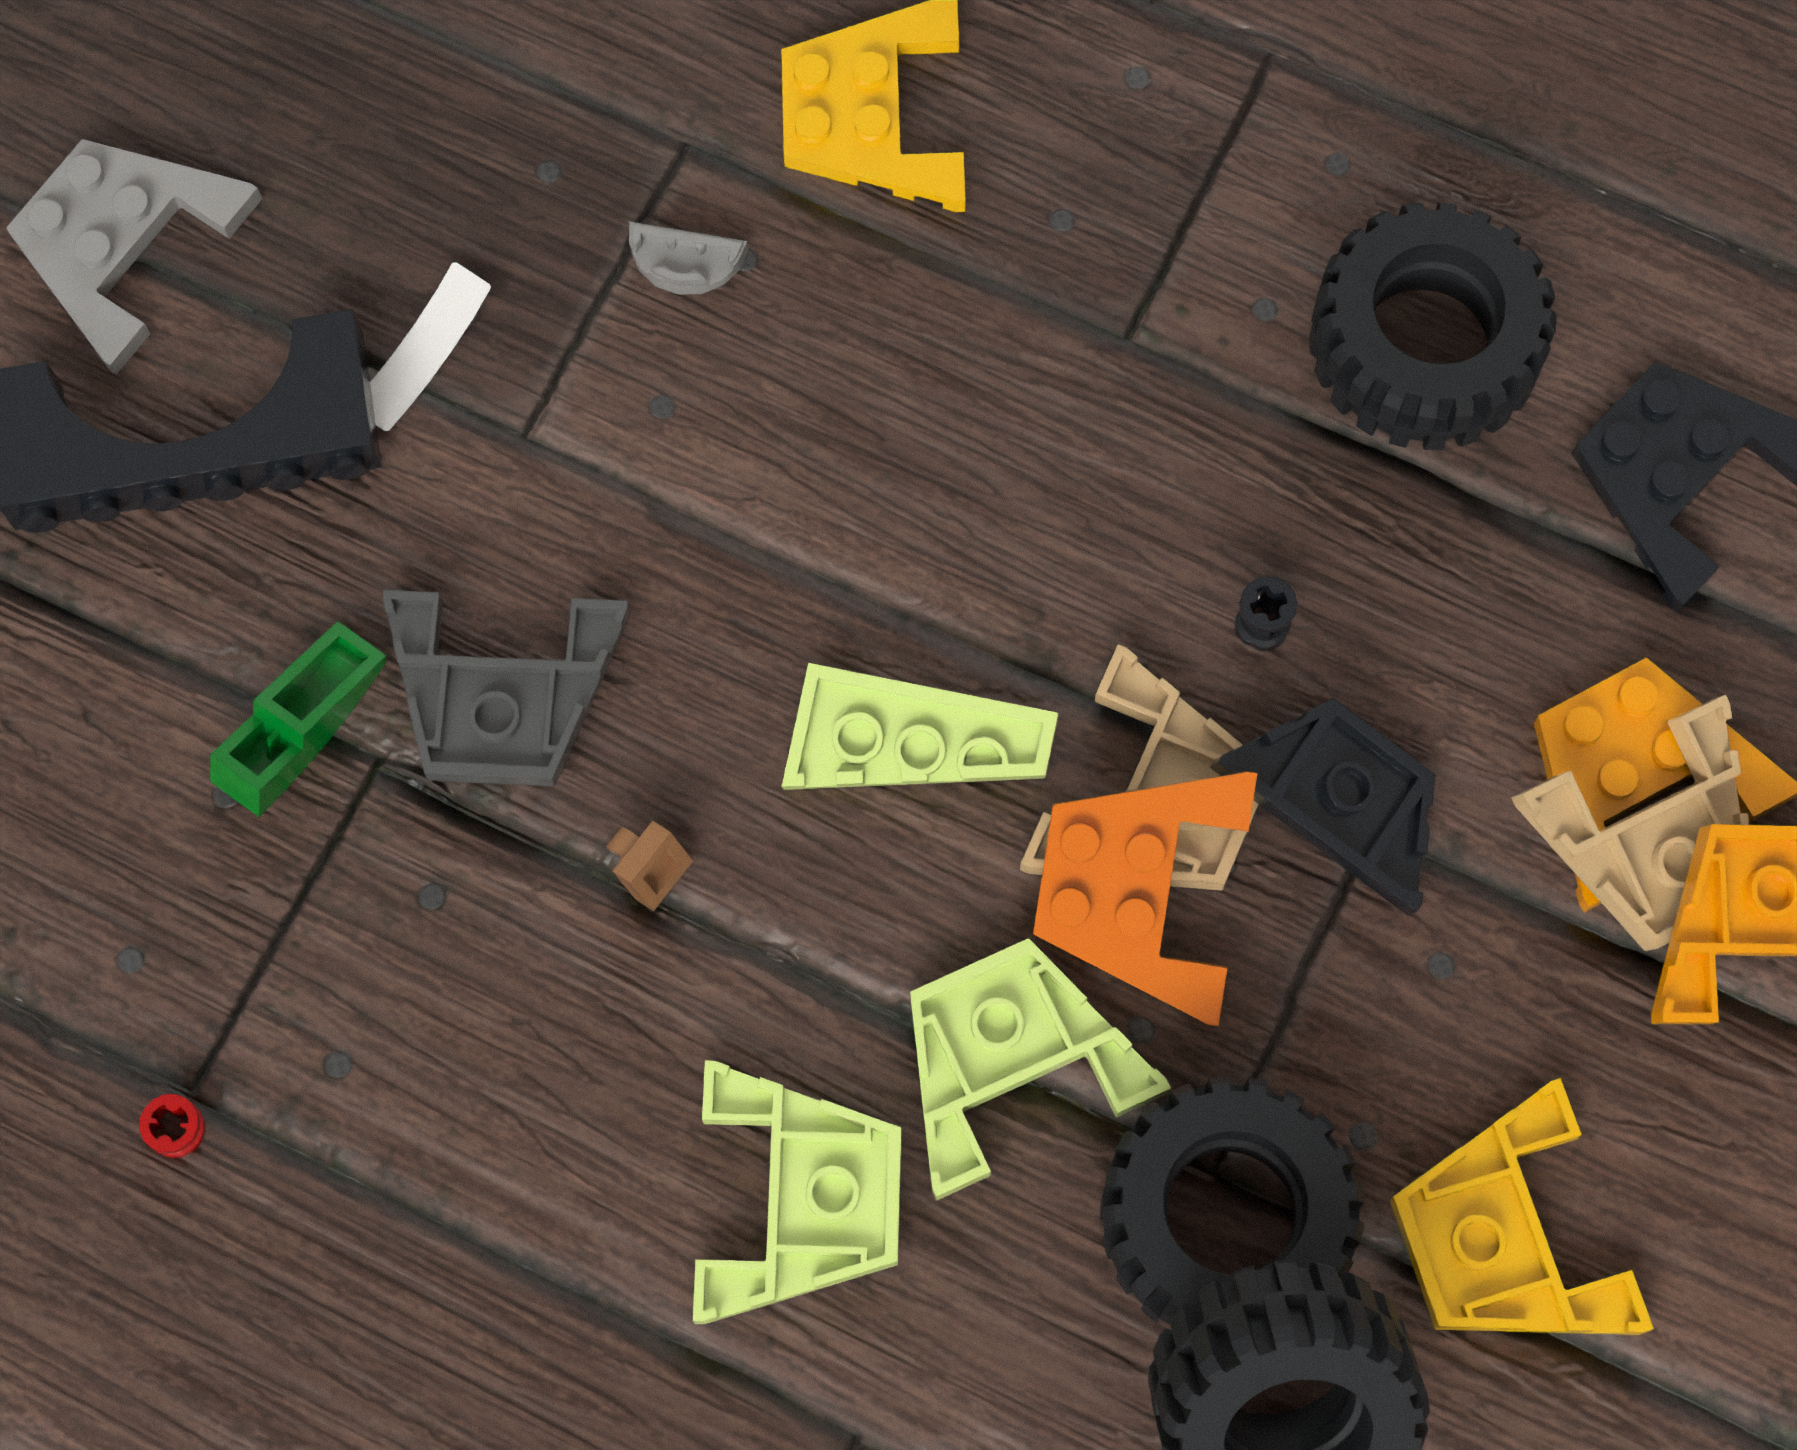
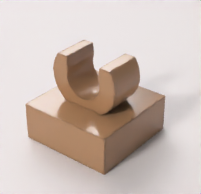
(649, 863)

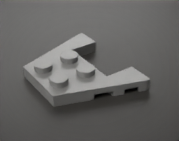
(99, 219)

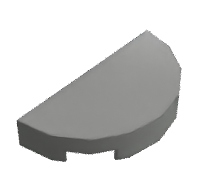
(685, 259)

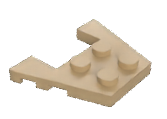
(1177, 752)
(1644, 859)

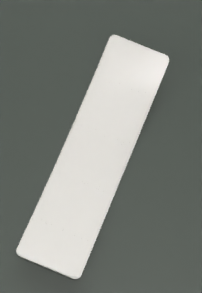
(427, 344)

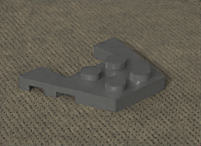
(499, 714)

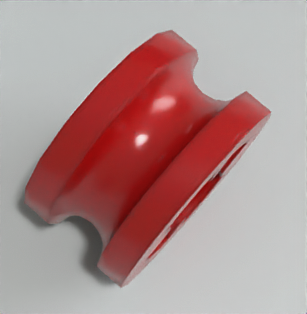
(164, 1144)

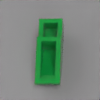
(295, 718)

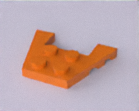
(1112, 880)

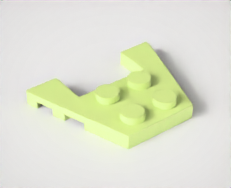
(999, 1030)
(828, 1195)

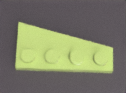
(896, 732)

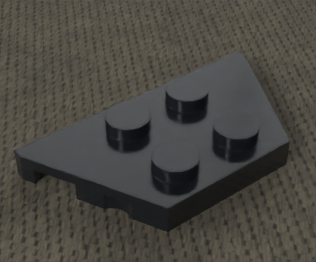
(1345, 795)

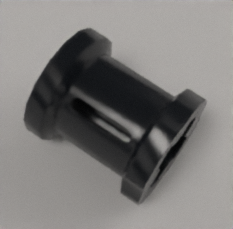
(1274, 598)

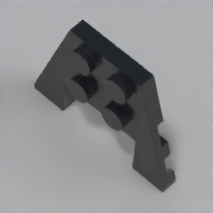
(1662, 451)

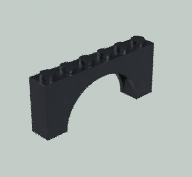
(304, 429)

